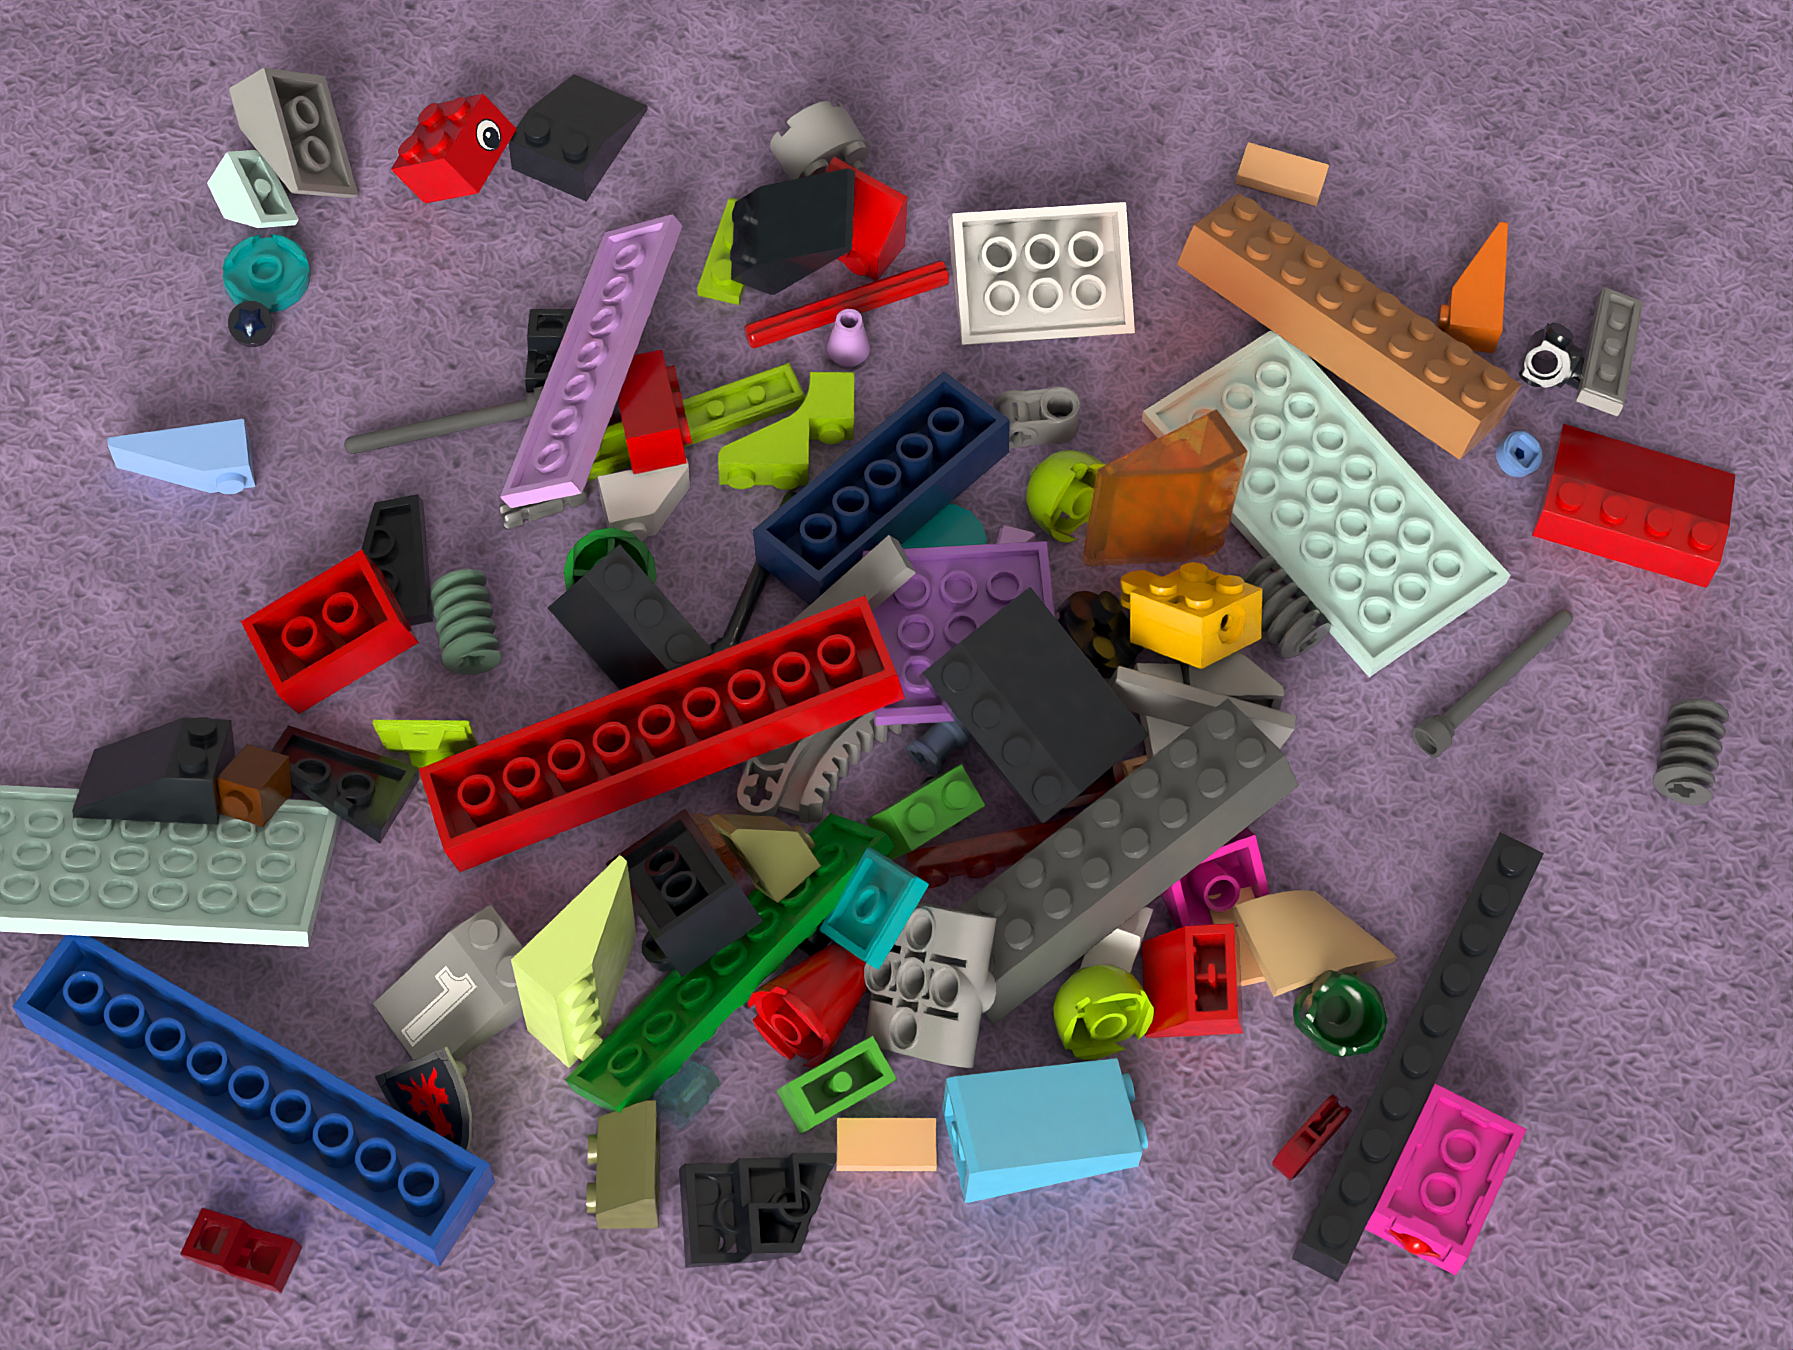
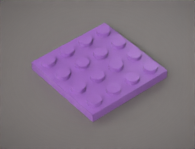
(944, 604)

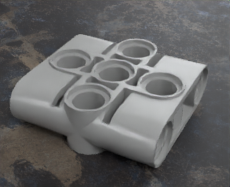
(926, 992)

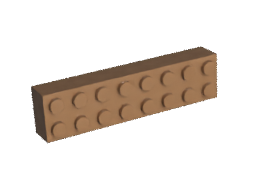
(1348, 325)

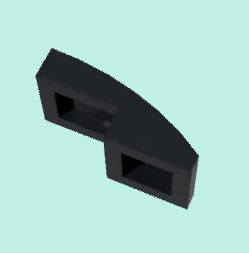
(544, 338)

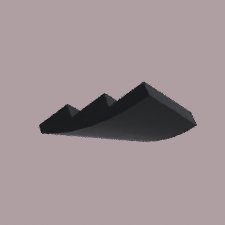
(751, 1203)

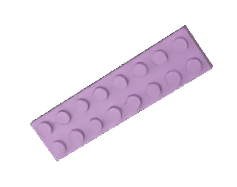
(591, 363)

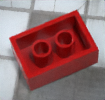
(329, 632)

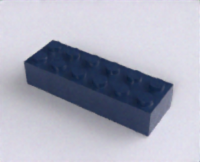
(883, 486)

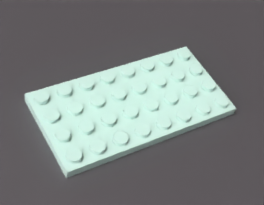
(1336, 503)
(161, 876)

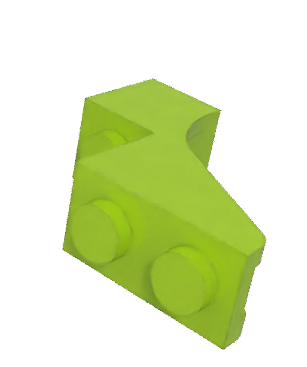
(781, 450)

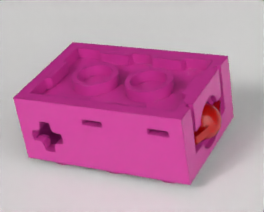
(1446, 1179)

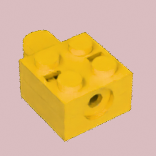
(1192, 613)

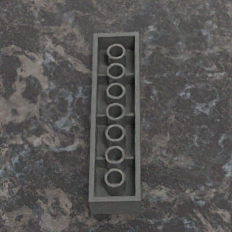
(1127, 850)

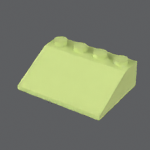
(577, 965)

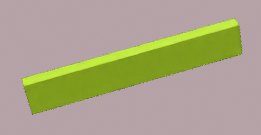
(714, 413)

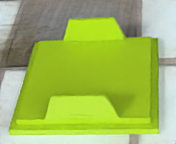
(426, 739)

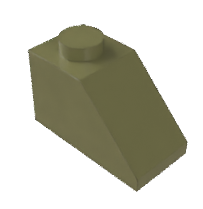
(768, 851)

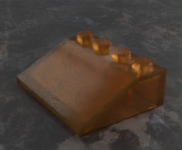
(1167, 497)

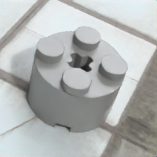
(816, 138)

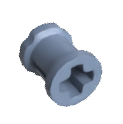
(936, 745)

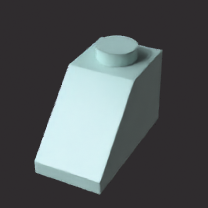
(250, 191)

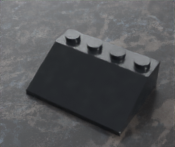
(1034, 706)

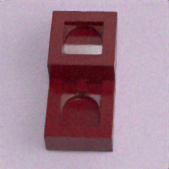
(241, 1250)

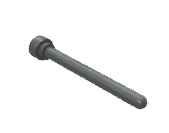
(443, 425)
(1436, 732)

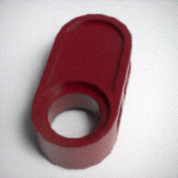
(1311, 1137)

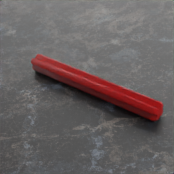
(859, 299)

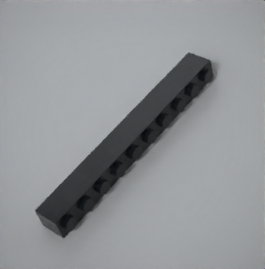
(1417, 1059)

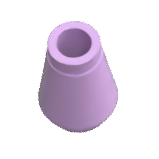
(848, 340)

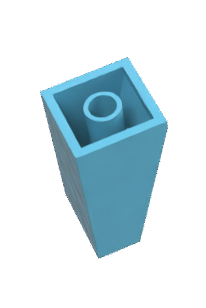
(1040, 1126)

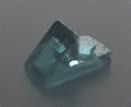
(685, 1093)

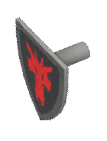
(432, 1094)

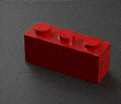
(653, 414)

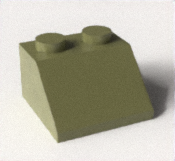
(626, 1168)

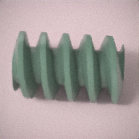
(465, 622)

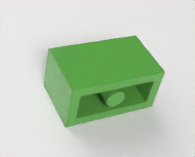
(927, 811)
(836, 1084)

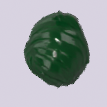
(1341, 1014)

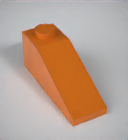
(1477, 298)

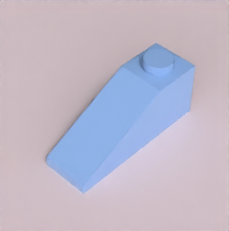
(196, 456)

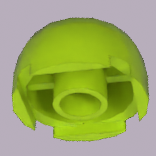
(1062, 484)
(1100, 1009)

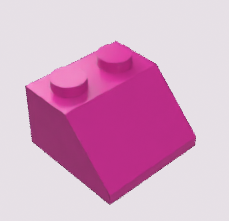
(1224, 872)

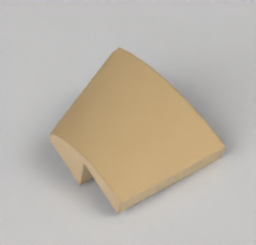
(1304, 935)

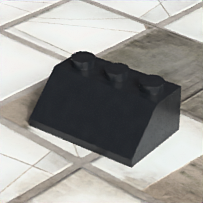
(627, 622)

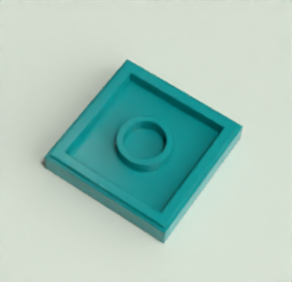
(874, 907)

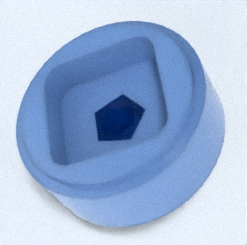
(1519, 454)

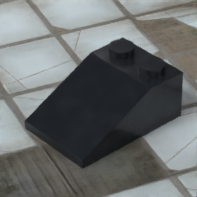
(574, 135)
(791, 229)
(159, 774)
(686, 893)

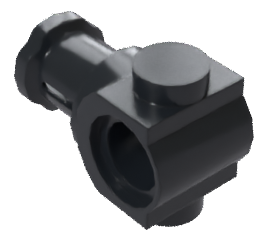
(1556, 372)

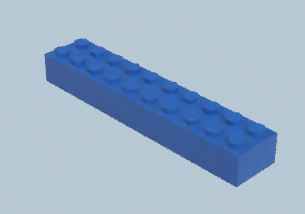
(256, 1096)

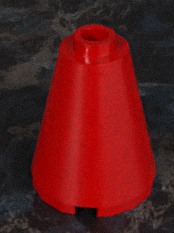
(810, 1004)

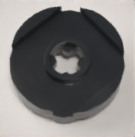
(1099, 613)

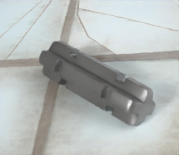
(514, 516)

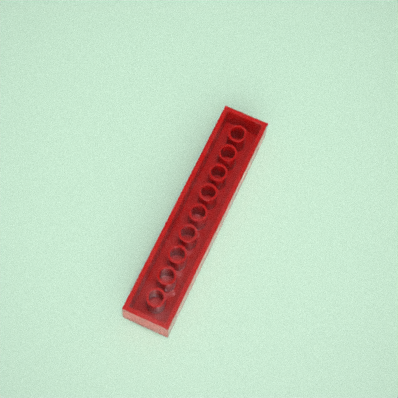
(660, 734)

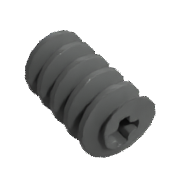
(1282, 616)
(1690, 751)

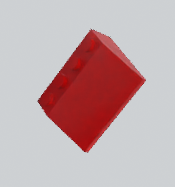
(1636, 506)

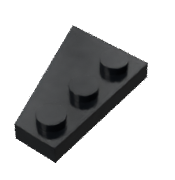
(399, 549)
(348, 780)

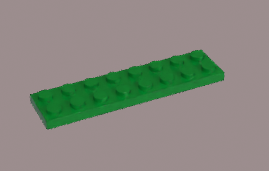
(691, 1007)

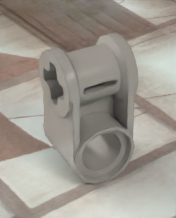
(1035, 415)

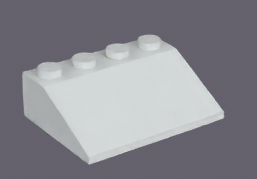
(1042, 273)

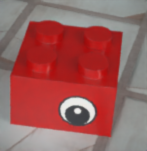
(453, 148)

